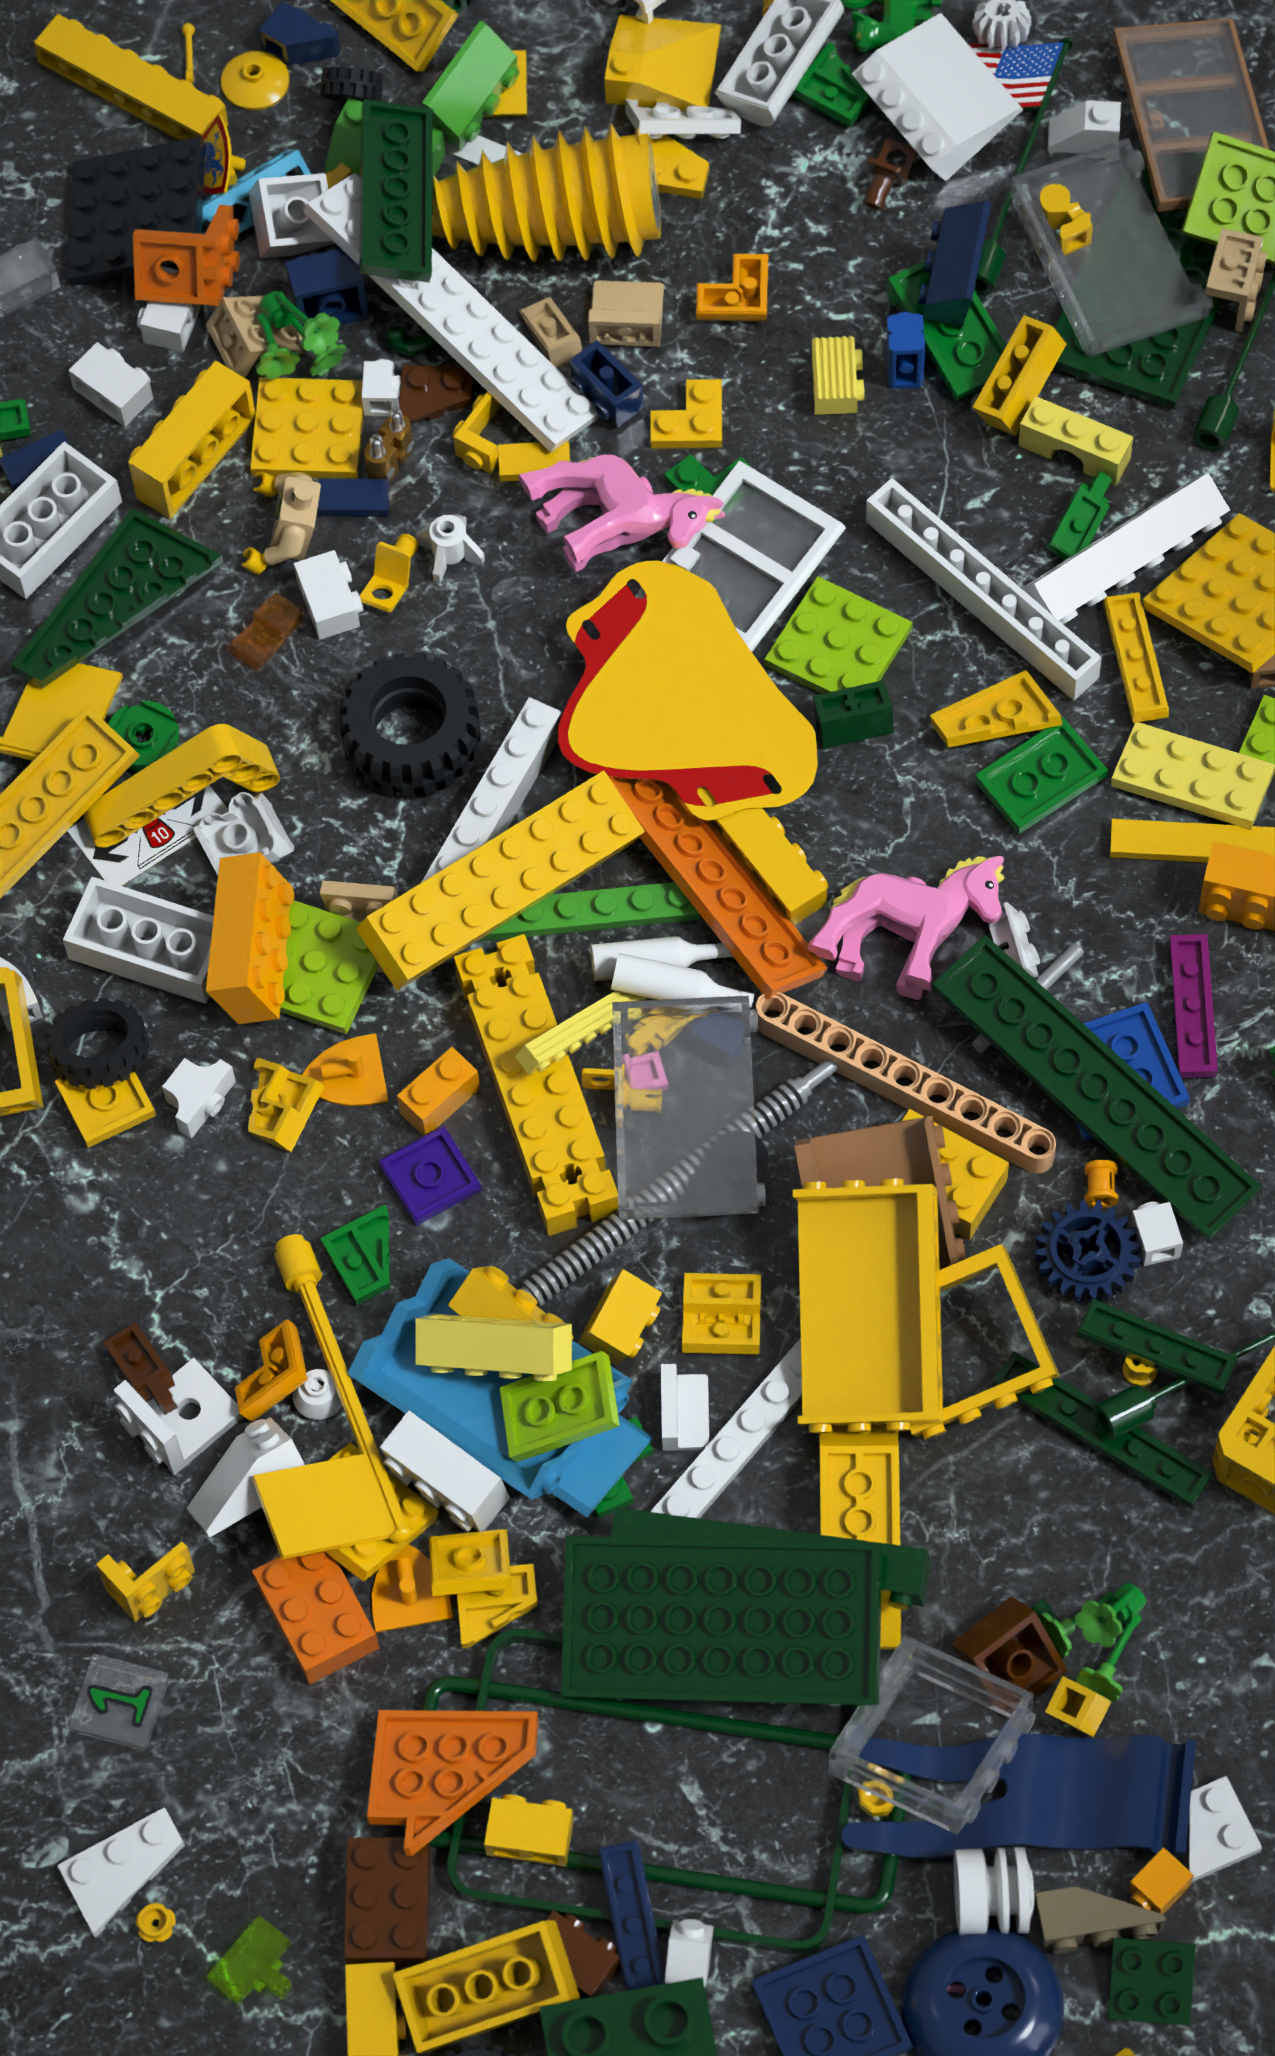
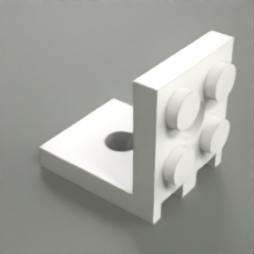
(169, 1436)

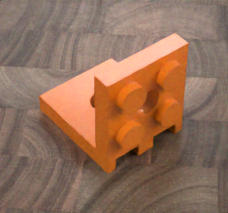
(203, 261)

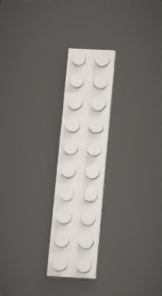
(468, 330)

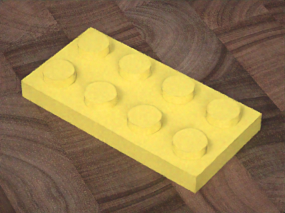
(1193, 775)

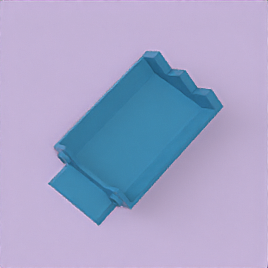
(471, 1409)

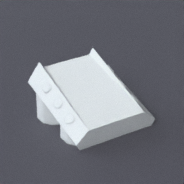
(243, 829)

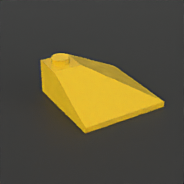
(661, 62)

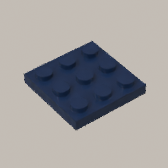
(832, 2005)

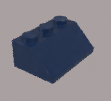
(954, 263)

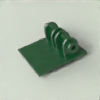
(1151, 1981)

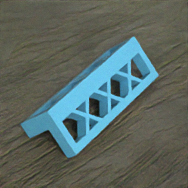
(275, 167)

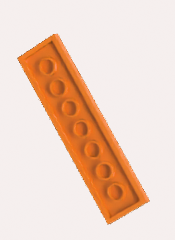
(721, 888)

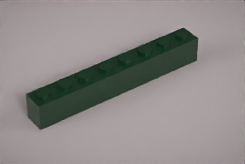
(903, 1567)

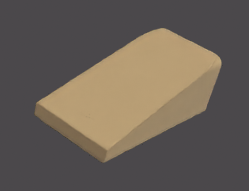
(551, 331)

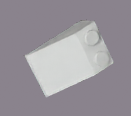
(229, 1488)

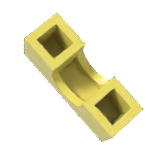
(1095, 444)

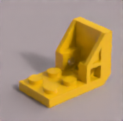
(1241, 1457)

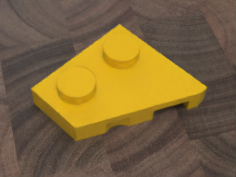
(679, 168)
(491, 1610)

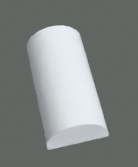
(777, 57)

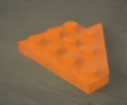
(442, 1764)

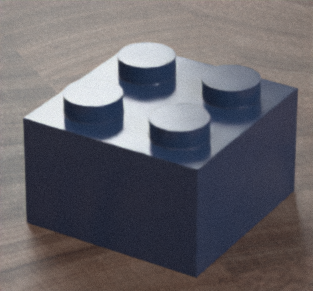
(328, 285)

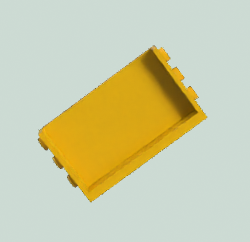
(869, 1305)

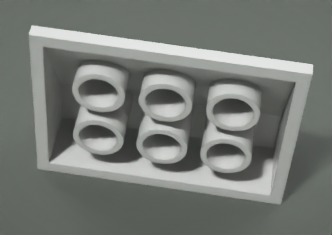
(938, 94)

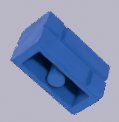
(905, 350)

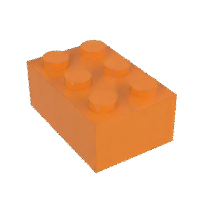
(316, 1613)

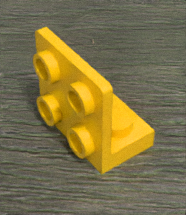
(145, 1594)

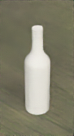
(666, 950)
(666, 980)

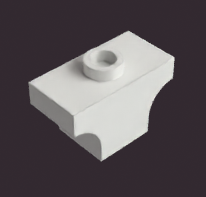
(197, 1093)

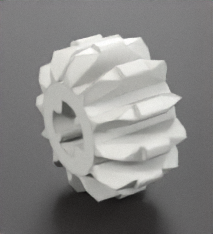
(1001, 23)

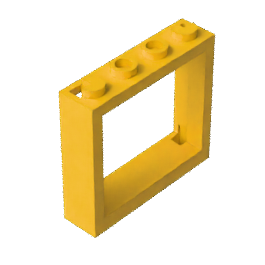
(29, 1096)
(1005, 1393)

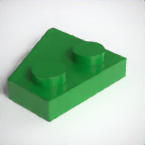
(832, 88)
(362, 1254)

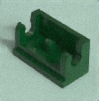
(853, 714)

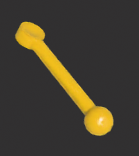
(188, 30)

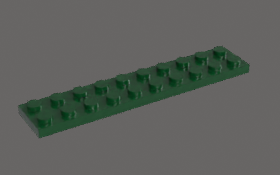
(1097, 1088)

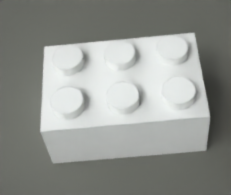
(444, 1473)

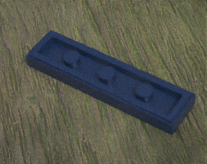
(632, 1915)

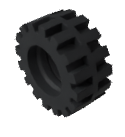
(345, 82)

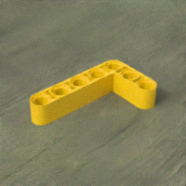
(178, 776)

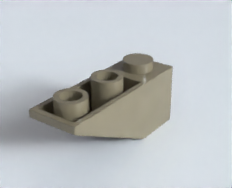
(1082, 1916)

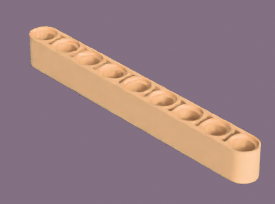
(915, 1096)

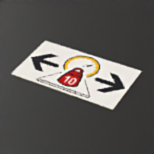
(150, 843)

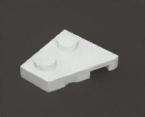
(1218, 1829)

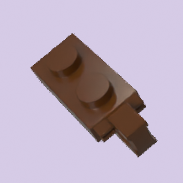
(142, 1366)

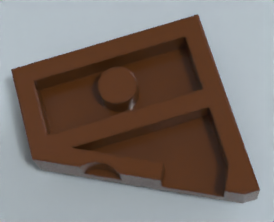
(434, 391)

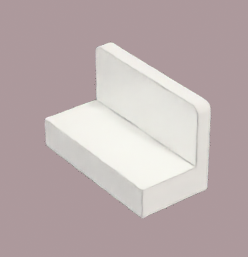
(684, 1410)

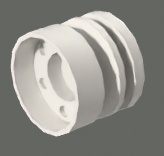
(992, 1890)

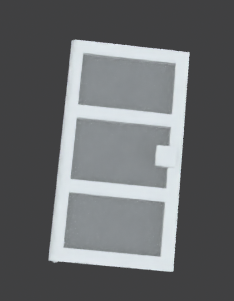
(758, 550)

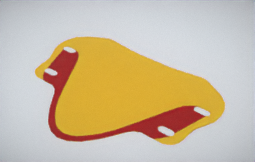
(681, 698)

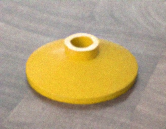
(259, 90)

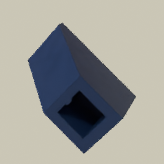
(297, 37)

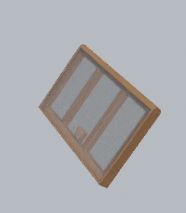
(1180, 90)

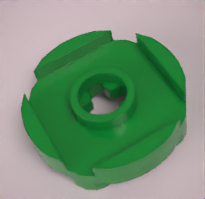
(151, 717)

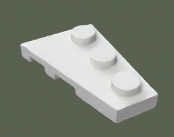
(684, 124)
(117, 1867)

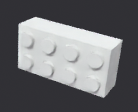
(52, 517)
(142, 939)

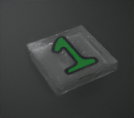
(119, 1702)

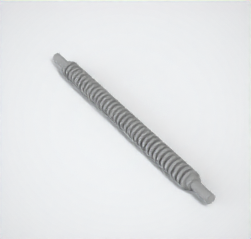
(602, 1240)

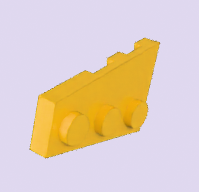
(997, 712)

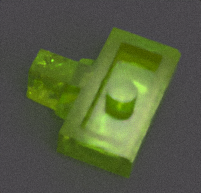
(253, 1963)

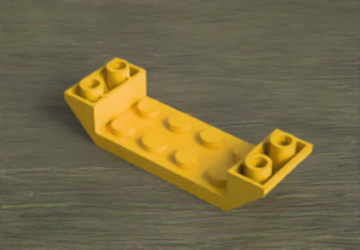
(863, 1497)

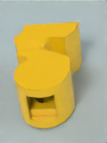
(1068, 217)

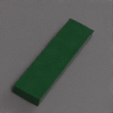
(1156, 1347)

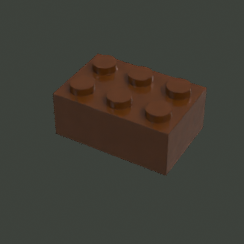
(387, 1903)

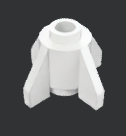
(449, 543)

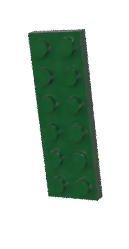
(396, 191)

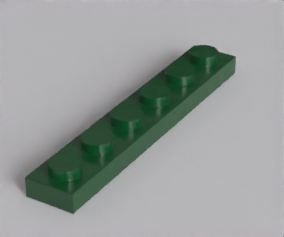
(1133, 1450)

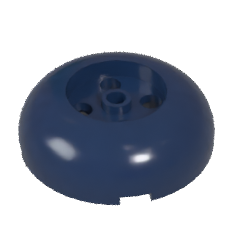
(1028, 1982)

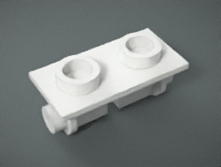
(1012, 931)

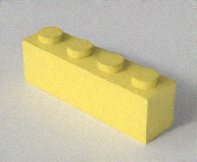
(494, 1345)

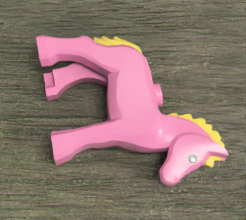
(627, 506)
(912, 911)

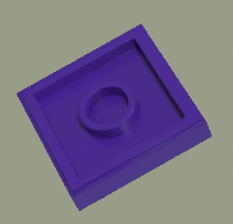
(430, 1175)

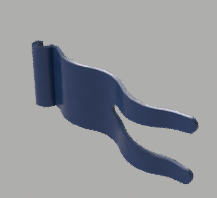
(1056, 1796)

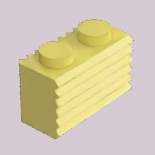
(835, 375)

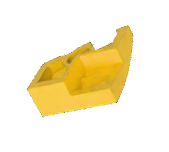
(281, 1104)

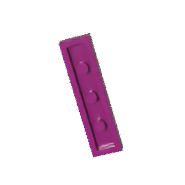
(1193, 1006)

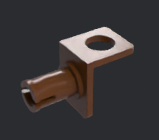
(886, 174)

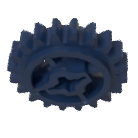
(1100, 1260)

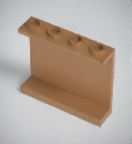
(882, 1152)

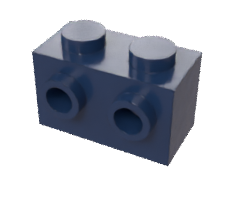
(606, 384)

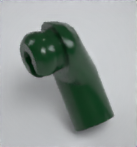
(410, 345)

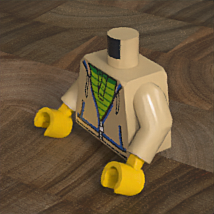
(292, 519)

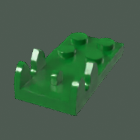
(960, 354)

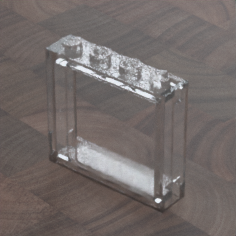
(955, 1675)

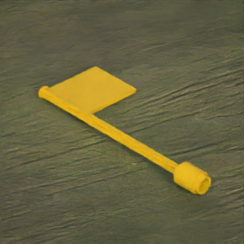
(49, 710)
(336, 1499)

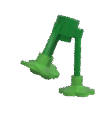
(316, 335)
(1101, 1624)

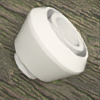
(317, 1396)

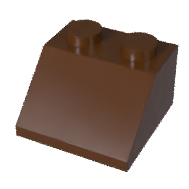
(1012, 1647)

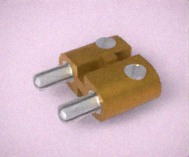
(390, 447)

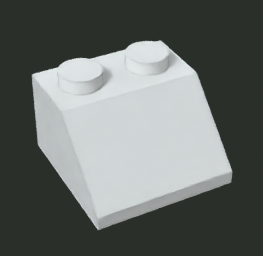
(280, 216)

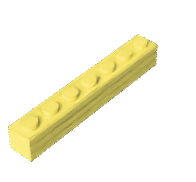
(571, 1033)

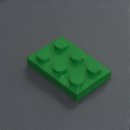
(1041, 776)

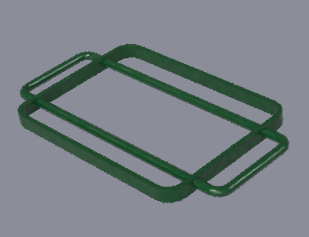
(829, 1900)

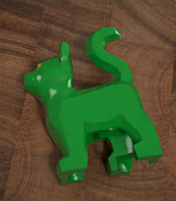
(897, 20)

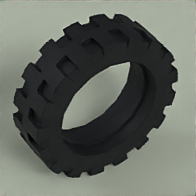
(104, 1068)

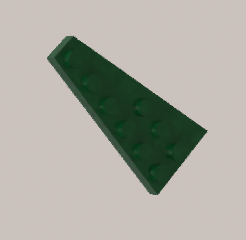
(123, 583)

